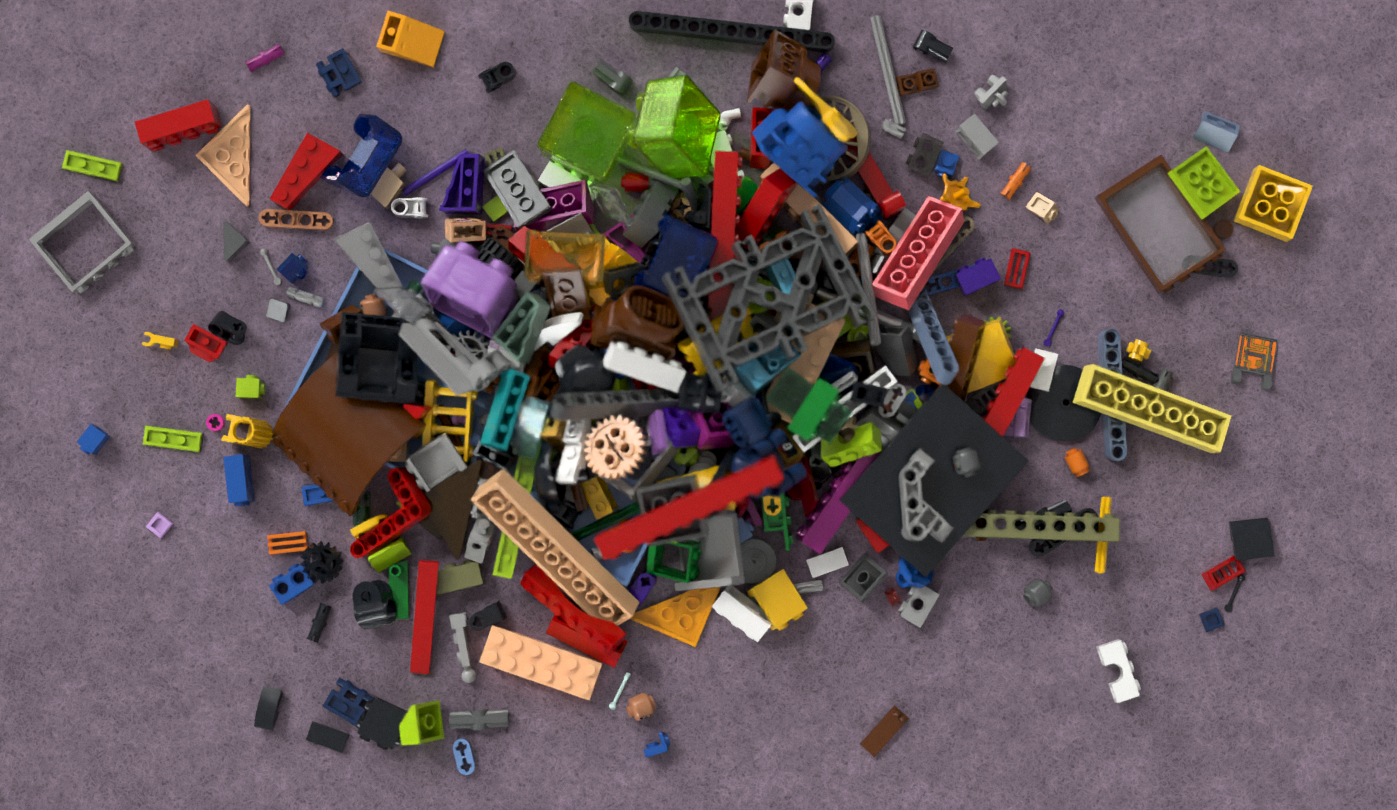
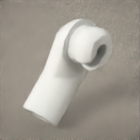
(726, 118)

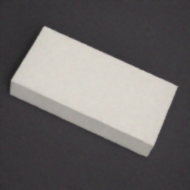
(827, 562)

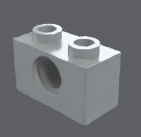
(918, 616)

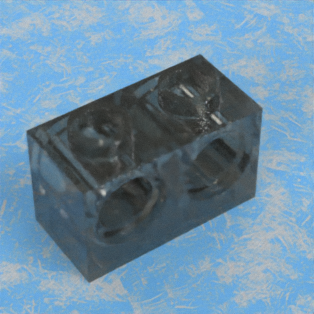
(928, 157)

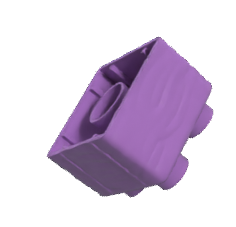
(470, 289)

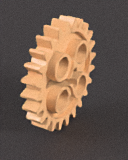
(601, 458)

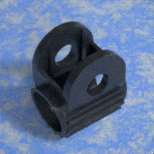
(373, 604)

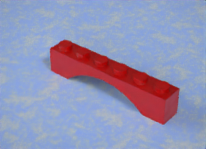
(600, 633)

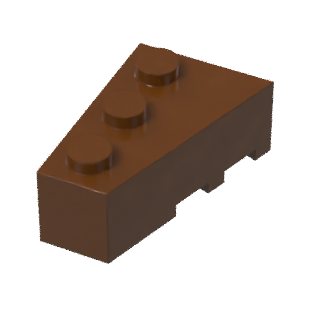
(543, 378)

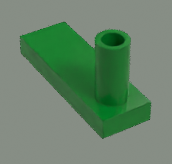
(400, 587)

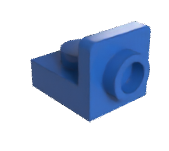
(946, 164)
(655, 748)

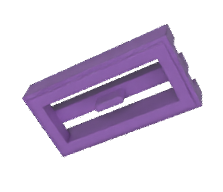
(657, 432)

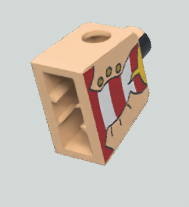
(461, 229)

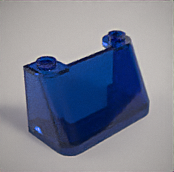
(369, 159)
(679, 247)

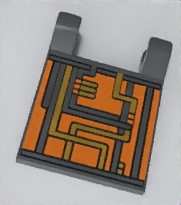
(1256, 356)

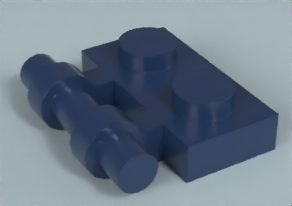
(343, 69)
(344, 706)

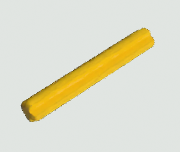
(1101, 552)

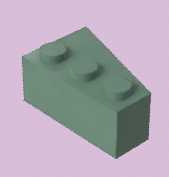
(523, 327)

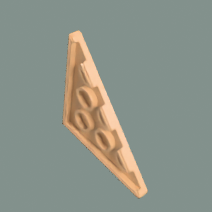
(229, 155)

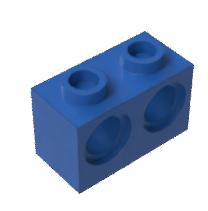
(294, 587)

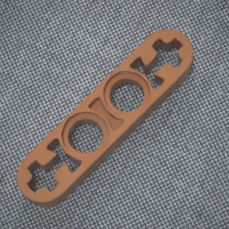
(296, 219)

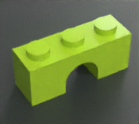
(865, 442)

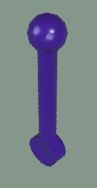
(1047, 342)

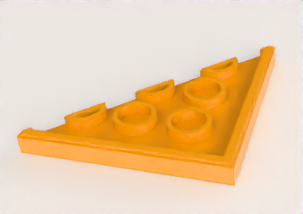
(681, 615)

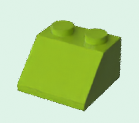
(422, 724)

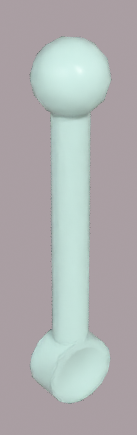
(612, 705)

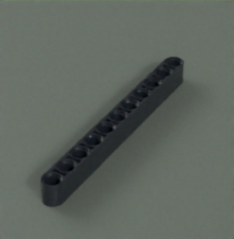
(723, 26)

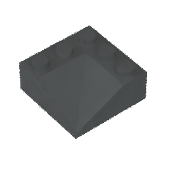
(664, 492)

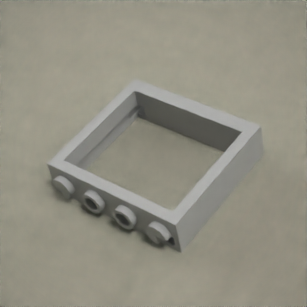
(62, 220)
(649, 476)

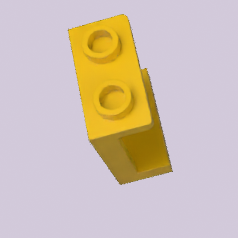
(779, 600)

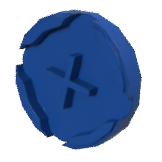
(911, 575)

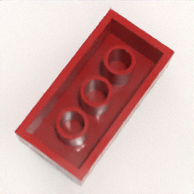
(178, 125)

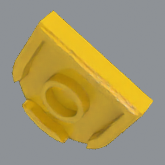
(366, 526)

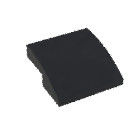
(699, 394)
(1251, 538)

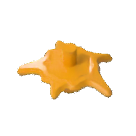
(957, 194)

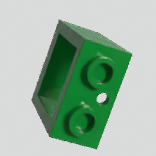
(655, 566)

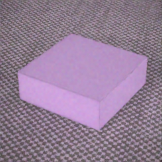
(159, 525)

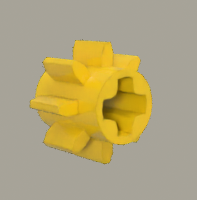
(1138, 350)

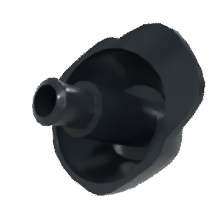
(584, 371)
(545, 477)

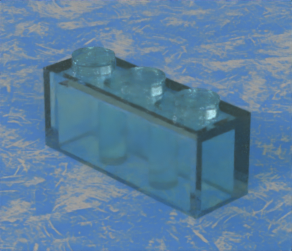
(529, 427)

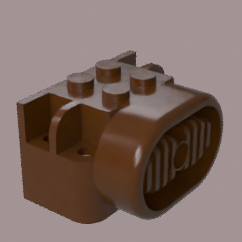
(777, 68)
(640, 320)

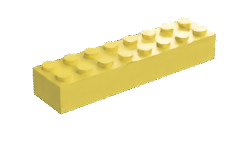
(1152, 408)

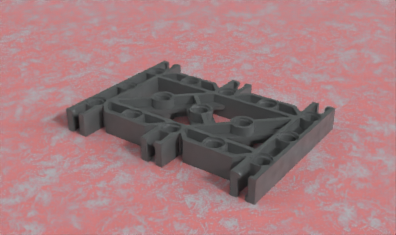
(815, 250)

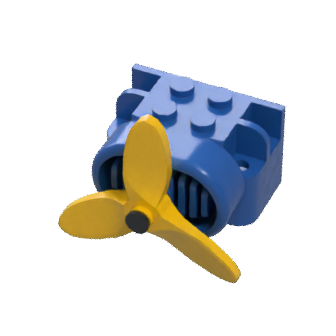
(803, 140)

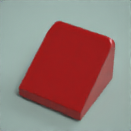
(417, 410)

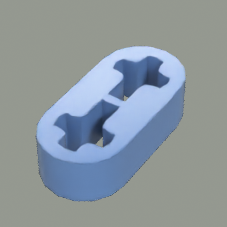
(468, 755)

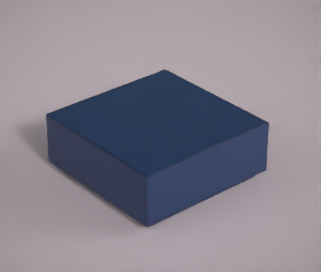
(1211, 619)

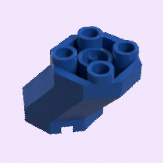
(851, 207)

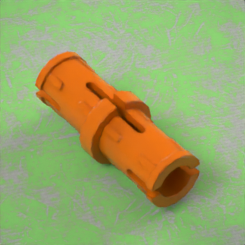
(1015, 180)

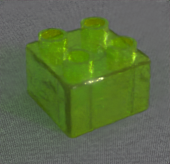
(675, 127)
(587, 133)

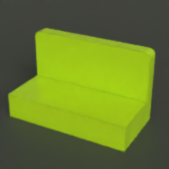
(389, 555)

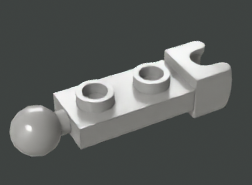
(459, 622)

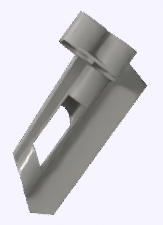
(459, 372)

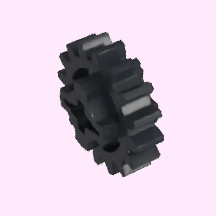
(316, 569)

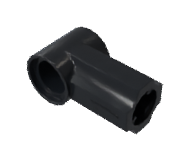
(931, 46)

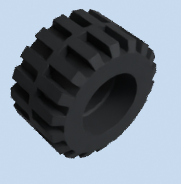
(493, 250)

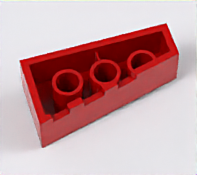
(304, 171)
(765, 206)

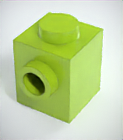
(250, 387)

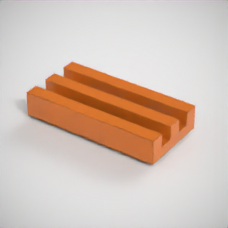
(271, 543)

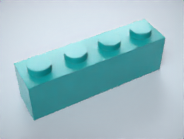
(504, 409)

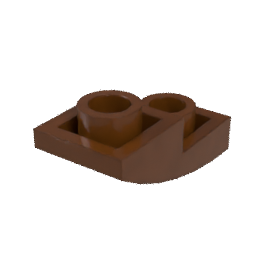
(917, 82)

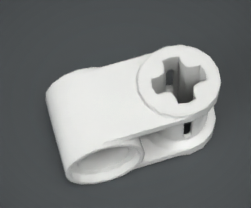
(411, 207)

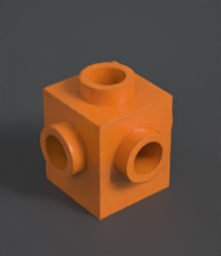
(926, 376)

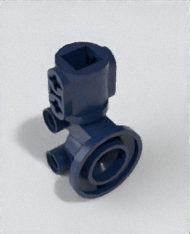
(752, 432)

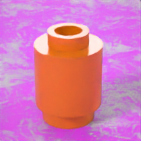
(1077, 462)

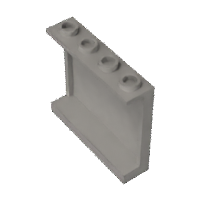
(720, 554)

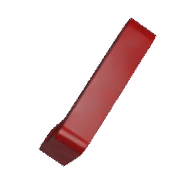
(887, 200)
(395, 521)

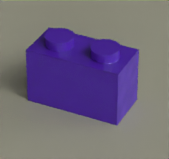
(976, 277)

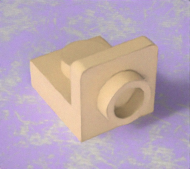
(1043, 207)

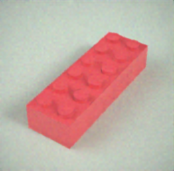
(918, 253)

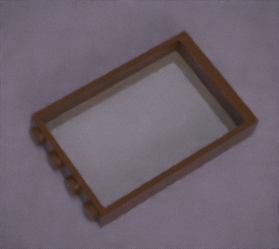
(1159, 225)

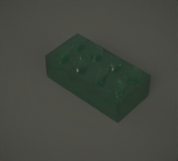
(791, 393)

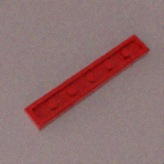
(424, 616)

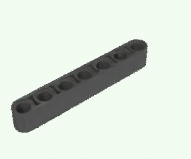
(612, 403)

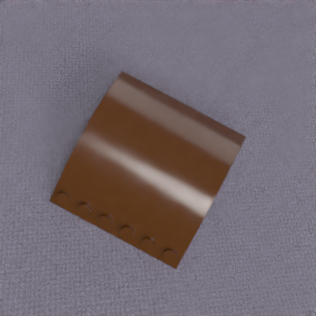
(339, 438)

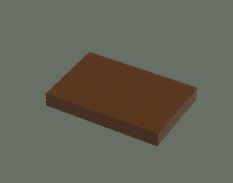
(567, 291)

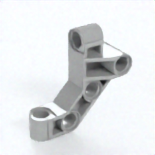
(922, 517)

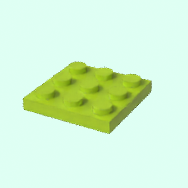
(1203, 182)

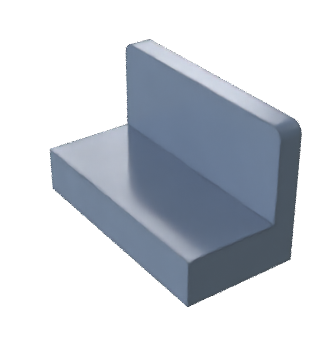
(1217, 131)

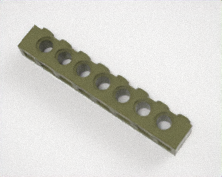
(1110, 521)

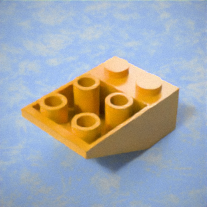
(410, 39)

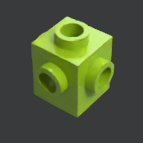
(690, 458)

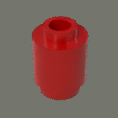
(634, 182)

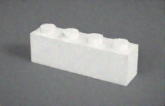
(644, 366)

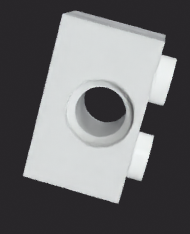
(798, 22)

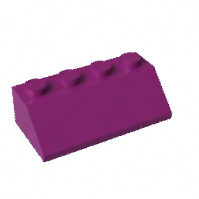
(565, 202)

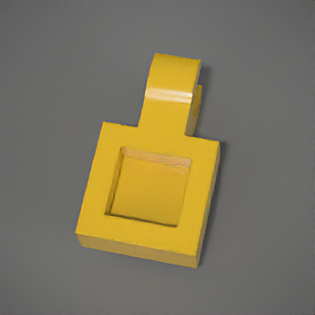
(165, 342)

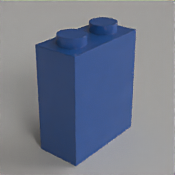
(239, 479)

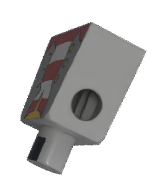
(482, 534)

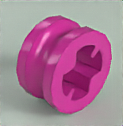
(212, 417)

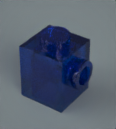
(294, 268)

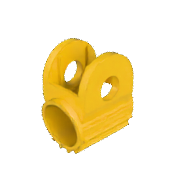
(258, 433)

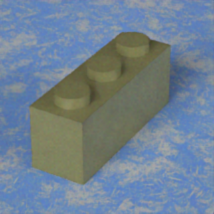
(459, 577)

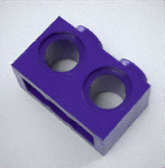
(680, 427)

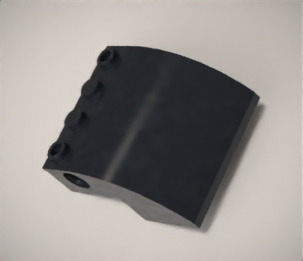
(375, 360)

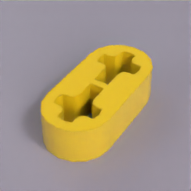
(777, 501)

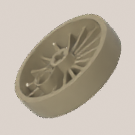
(863, 138)

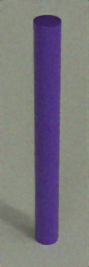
(432, 174)

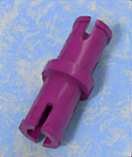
(264, 58)

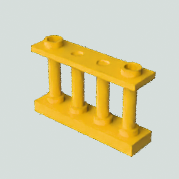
(431, 429)

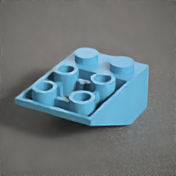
(764, 369)

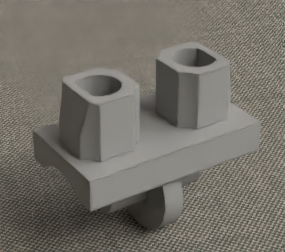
(995, 95)

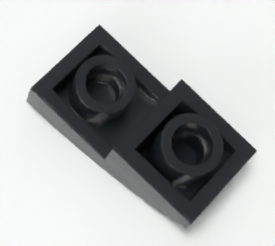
(267, 708)

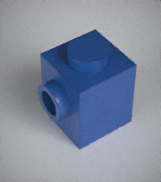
(93, 439)

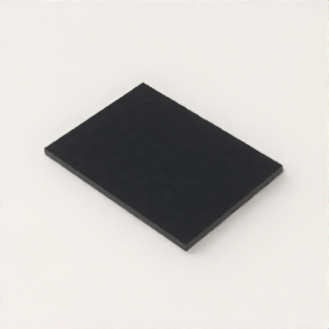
(939, 429)

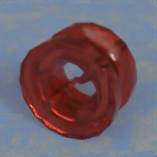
(892, 597)

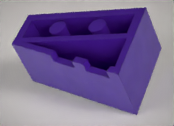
(466, 186)

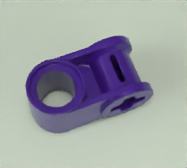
(640, 589)

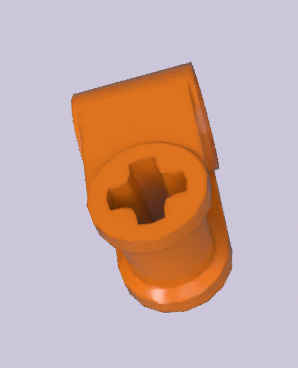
(880, 237)

